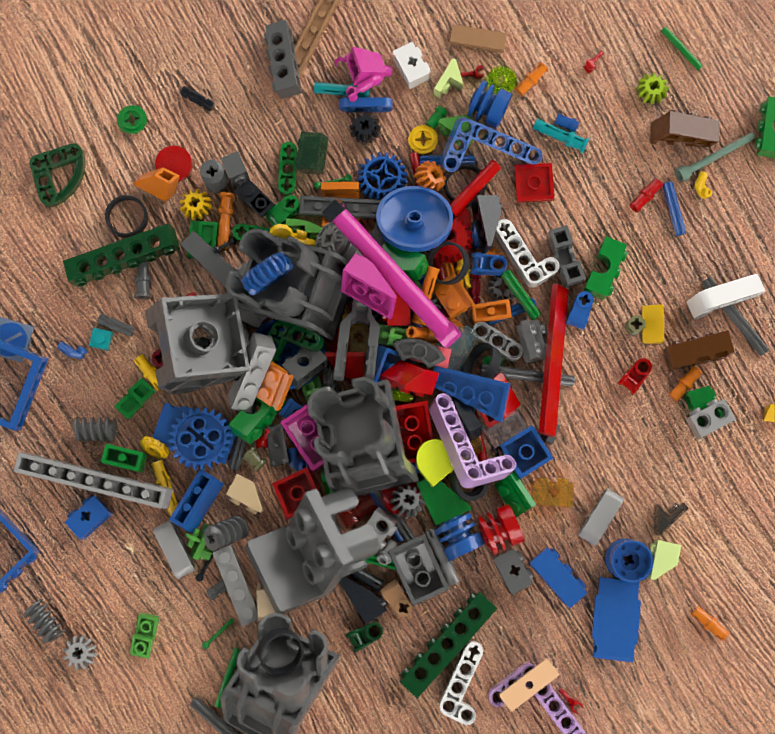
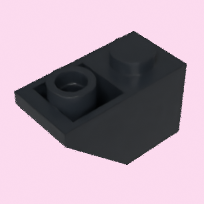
(254, 198)

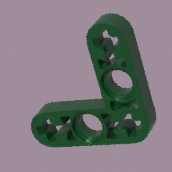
(287, 336)

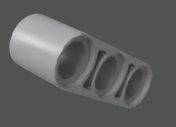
(507, 342)
(601, 516)
(174, 549)

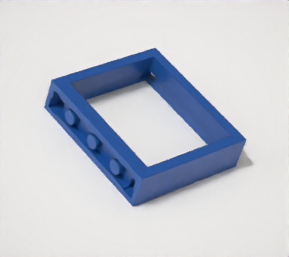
(29, 388)
(28, 559)

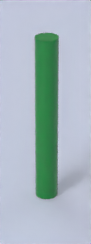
(681, 48)
(228, 675)

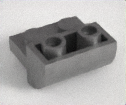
(532, 340)

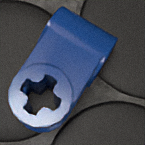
(486, 264)
(579, 313)

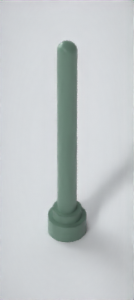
(684, 172)

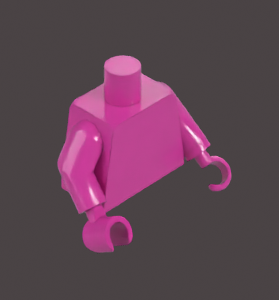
(365, 70)

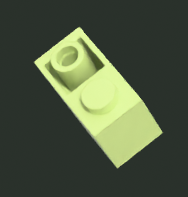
(664, 557)

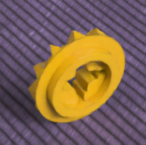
(429, 134)
(154, 447)

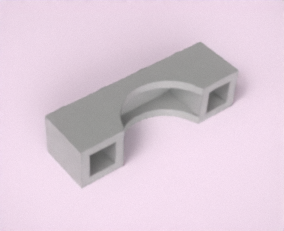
(260, 354)
(236, 584)

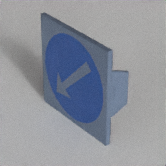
(16, 334)

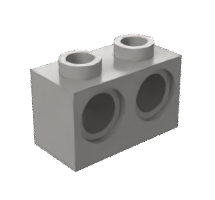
(711, 421)
(382, 533)

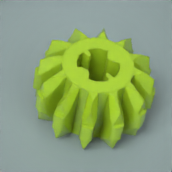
(652, 95)

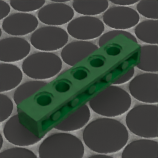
(129, 246)
(419, 685)

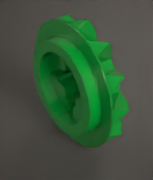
(124, 116)

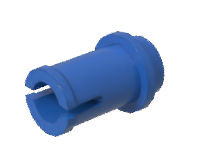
(566, 122)

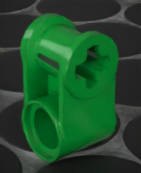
(282, 211)

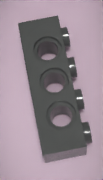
(290, 84)

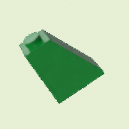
(412, 263)
(441, 501)

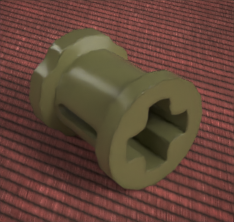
(630, 329)
(254, 459)

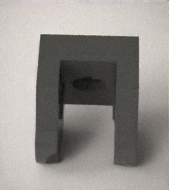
(186, 364)

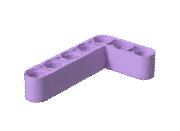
(463, 447)
(544, 699)

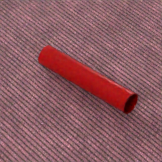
(474, 187)

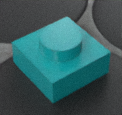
(100, 339)

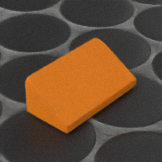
(491, 311)

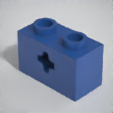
(99, 514)

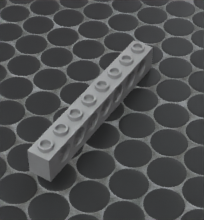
(93, 480)

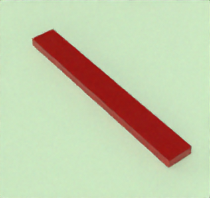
(553, 361)

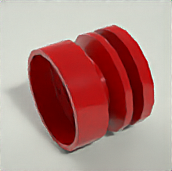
(500, 529)

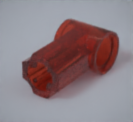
(352, 516)

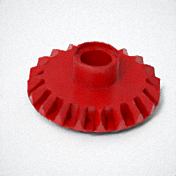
(461, 236)

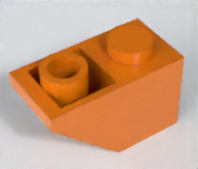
(159, 183)

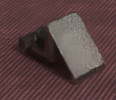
(664, 520)

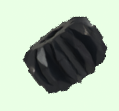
(362, 121)

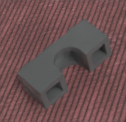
(561, 247)

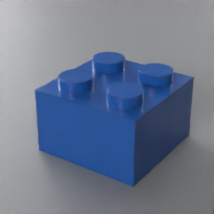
(527, 451)

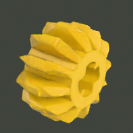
(202, 202)

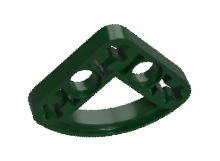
(45, 171)

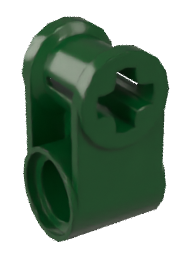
(364, 636)

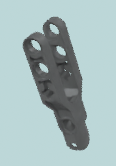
(359, 314)

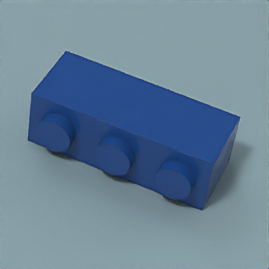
(196, 501)
(558, 577)

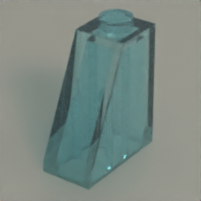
(461, 347)

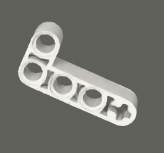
(523, 252)
(725, 295)
(464, 679)

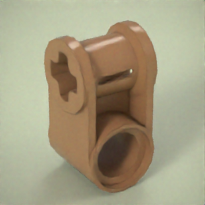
(394, 596)

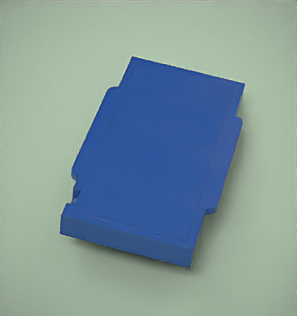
(168, 418)
(616, 620)

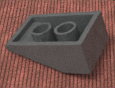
(418, 570)

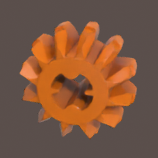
(430, 176)

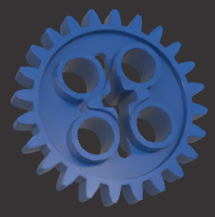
(212, 425)

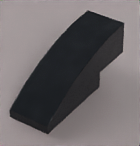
(468, 418)

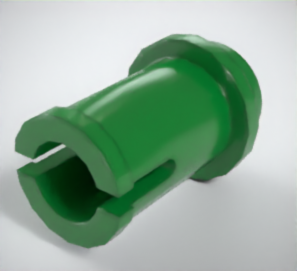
(438, 114)

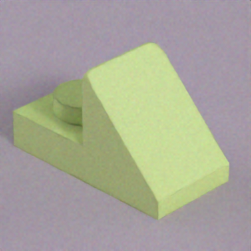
(450, 77)

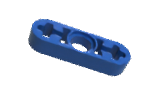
(367, 104)

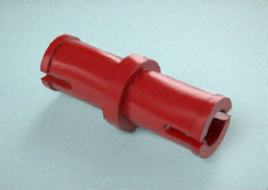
(646, 195)

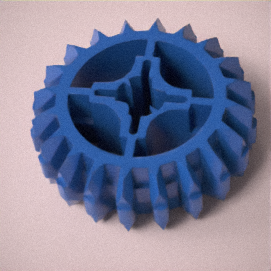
(375, 175)
(267, 273)

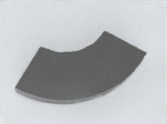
(419, 350)

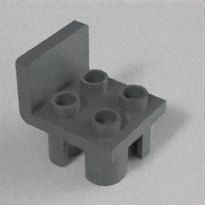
(303, 297)
(360, 438)
(310, 554)
(277, 703)

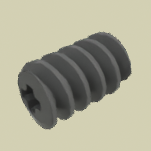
(214, 176)
(95, 431)
(225, 532)
(43, 622)

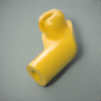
(700, 187)

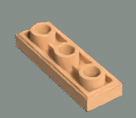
(539, 676)

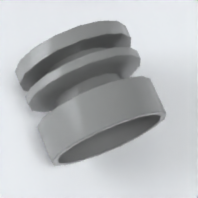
(333, 239)

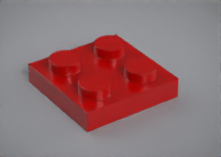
(534, 182)

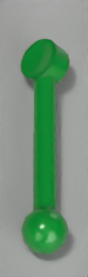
(347, 178)
(206, 644)

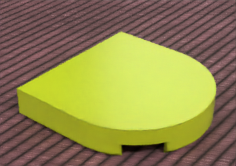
(433, 461)

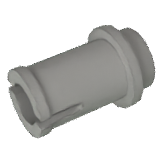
(384, 556)

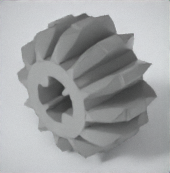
(77, 645)

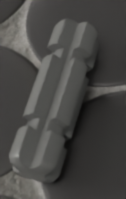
(115, 325)
(214, 591)

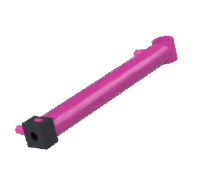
(443, 329)

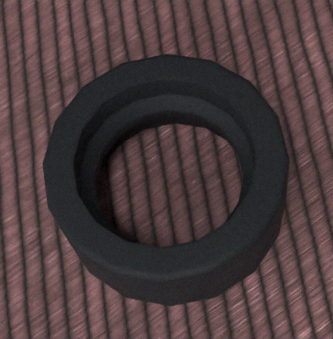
(474, 495)

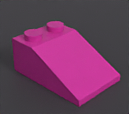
(367, 285)
(303, 431)

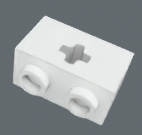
(412, 75)

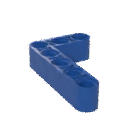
(489, 140)

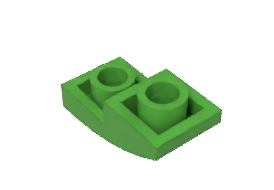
(311, 228)
(145, 635)

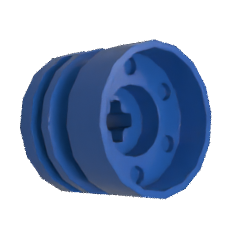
(489, 104)
(459, 536)
(640, 560)

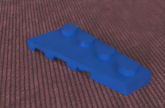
(477, 391)

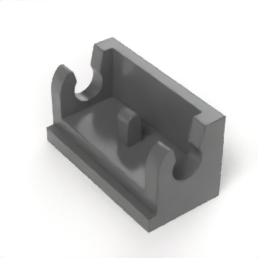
(277, 446)

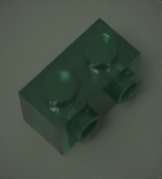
(311, 153)

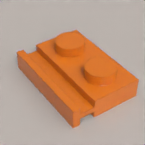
(453, 297)
(275, 386)

